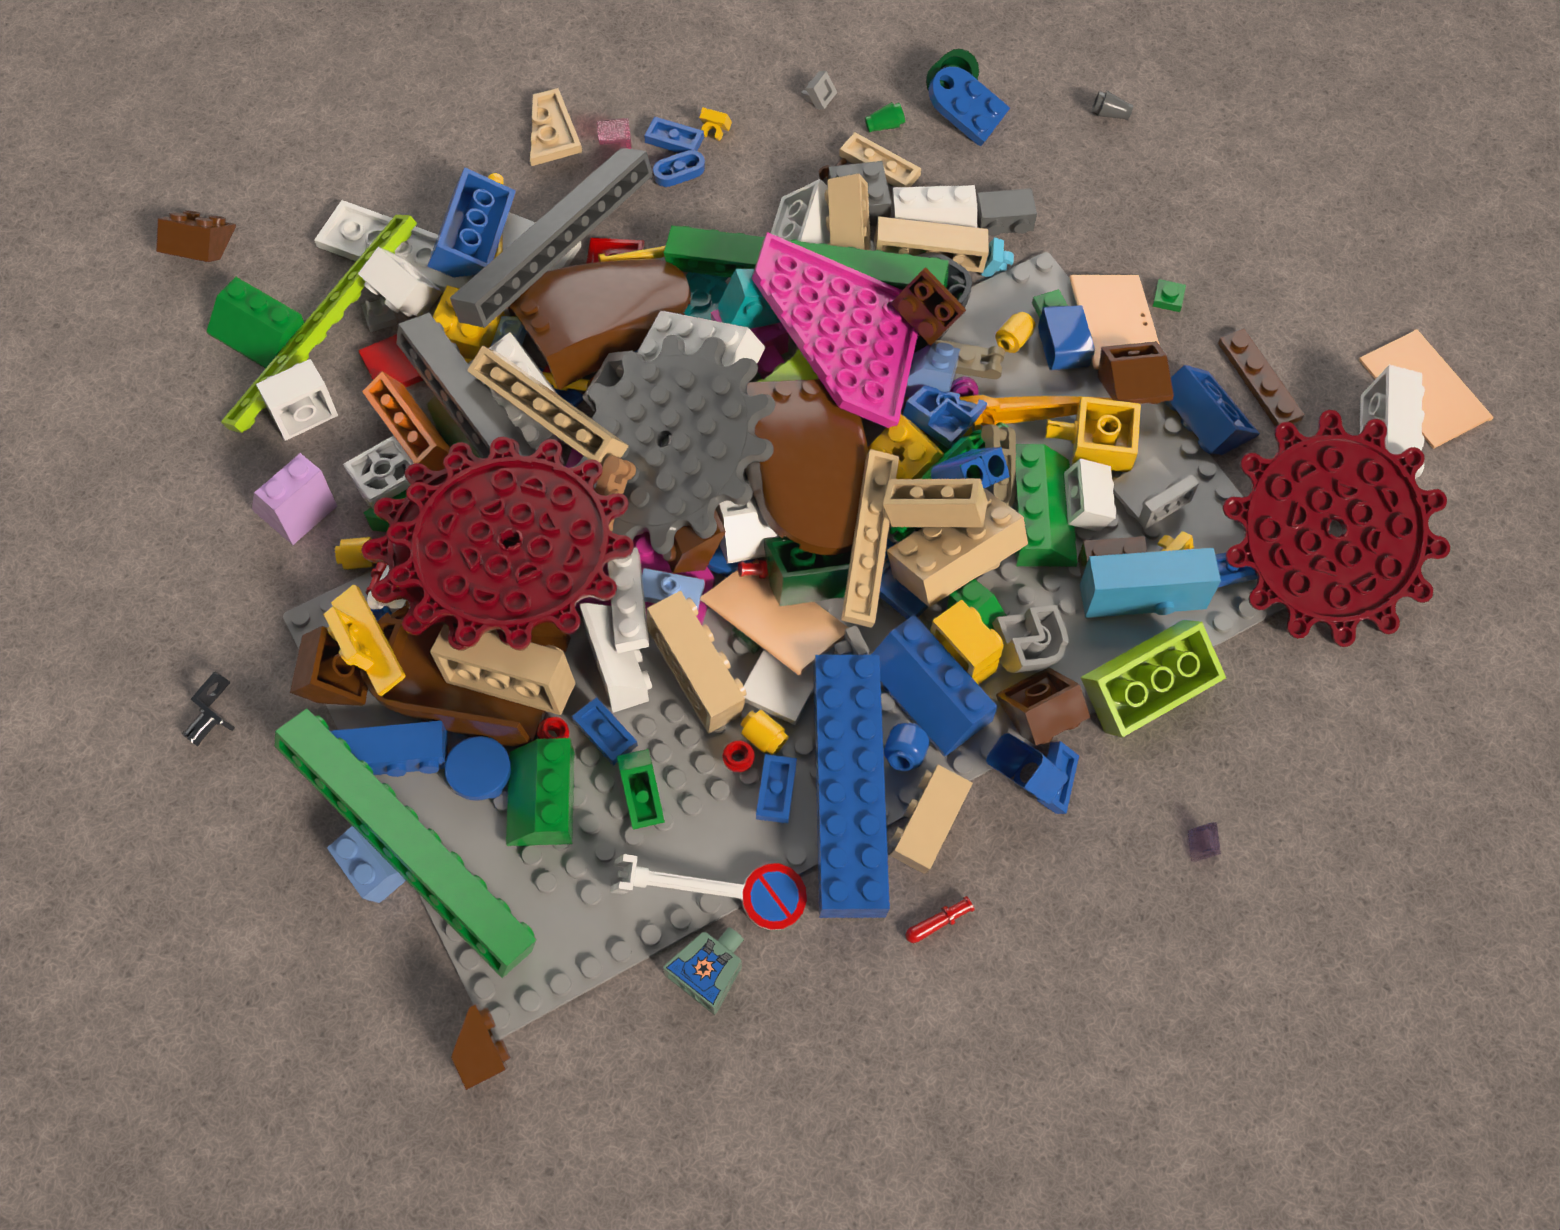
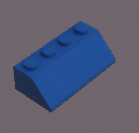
(471, 225)
(932, 686)

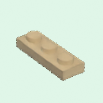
(897, 170)

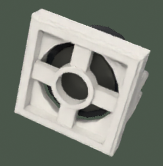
(382, 477)

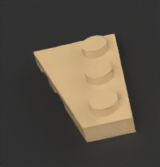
(552, 129)

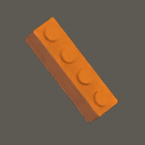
(407, 422)

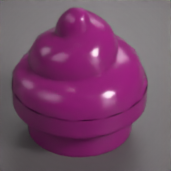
(964, 386)

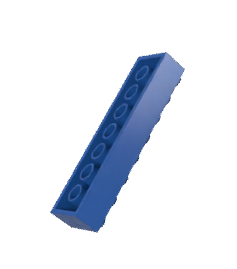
(850, 787)

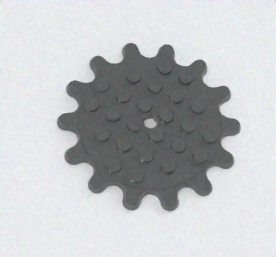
(710, 441)

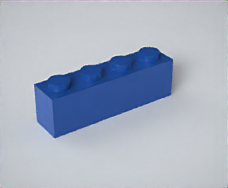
(399, 747)

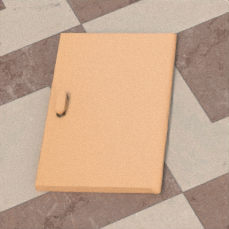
(1114, 310)
(1446, 402)
(786, 632)

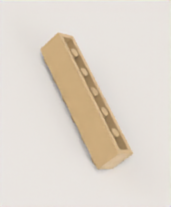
(545, 406)

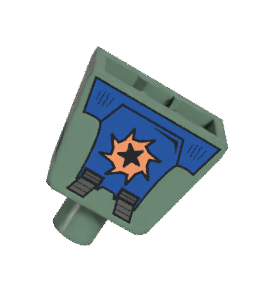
(707, 968)

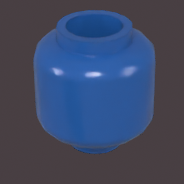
(906, 746)

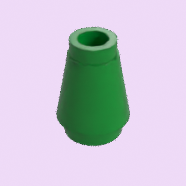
(886, 118)

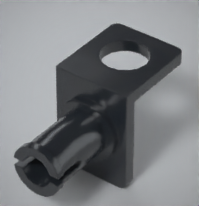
(208, 717)

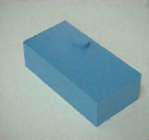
(1149, 582)

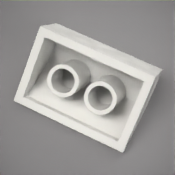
(936, 204)
(803, 215)
(619, 671)

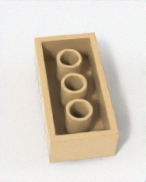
(946, 558)
(695, 661)
(528, 677)

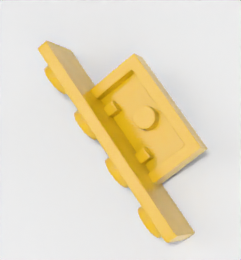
(362, 639)

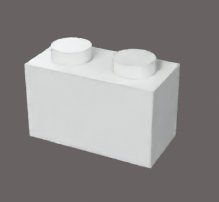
(1089, 495)

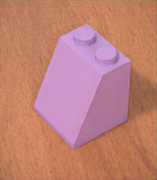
(294, 499)

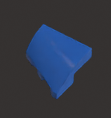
(942, 414)

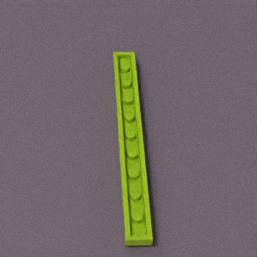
(314, 329)

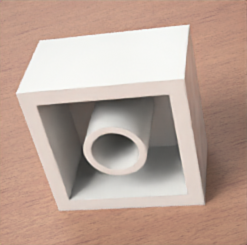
(399, 283)
(297, 399)

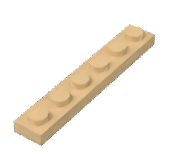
(869, 541)

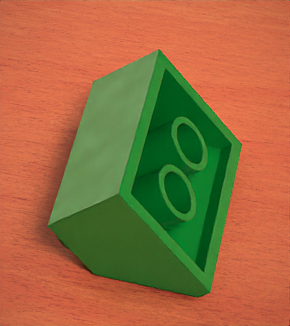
(252, 322)
(541, 793)

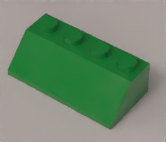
(1044, 508)

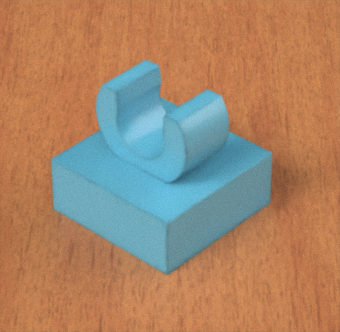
(997, 258)

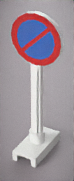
(770, 895)

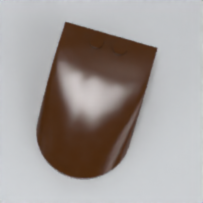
(597, 310)
(816, 466)
(463, 711)

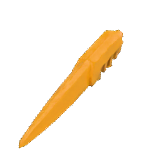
(1023, 409)

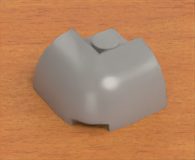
(1032, 639)

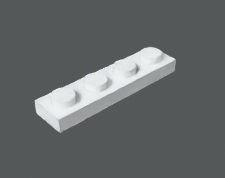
(628, 604)

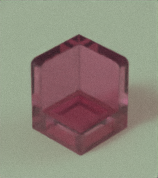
(614, 132)

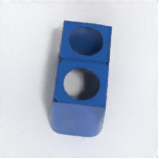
(1065, 337)
(989, 461)
(1012, 754)

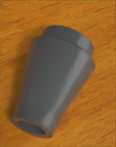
(1111, 106)

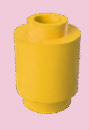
(1015, 332)
(350, 553)
(764, 732)

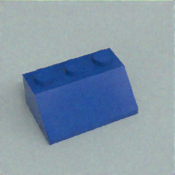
(1209, 411)

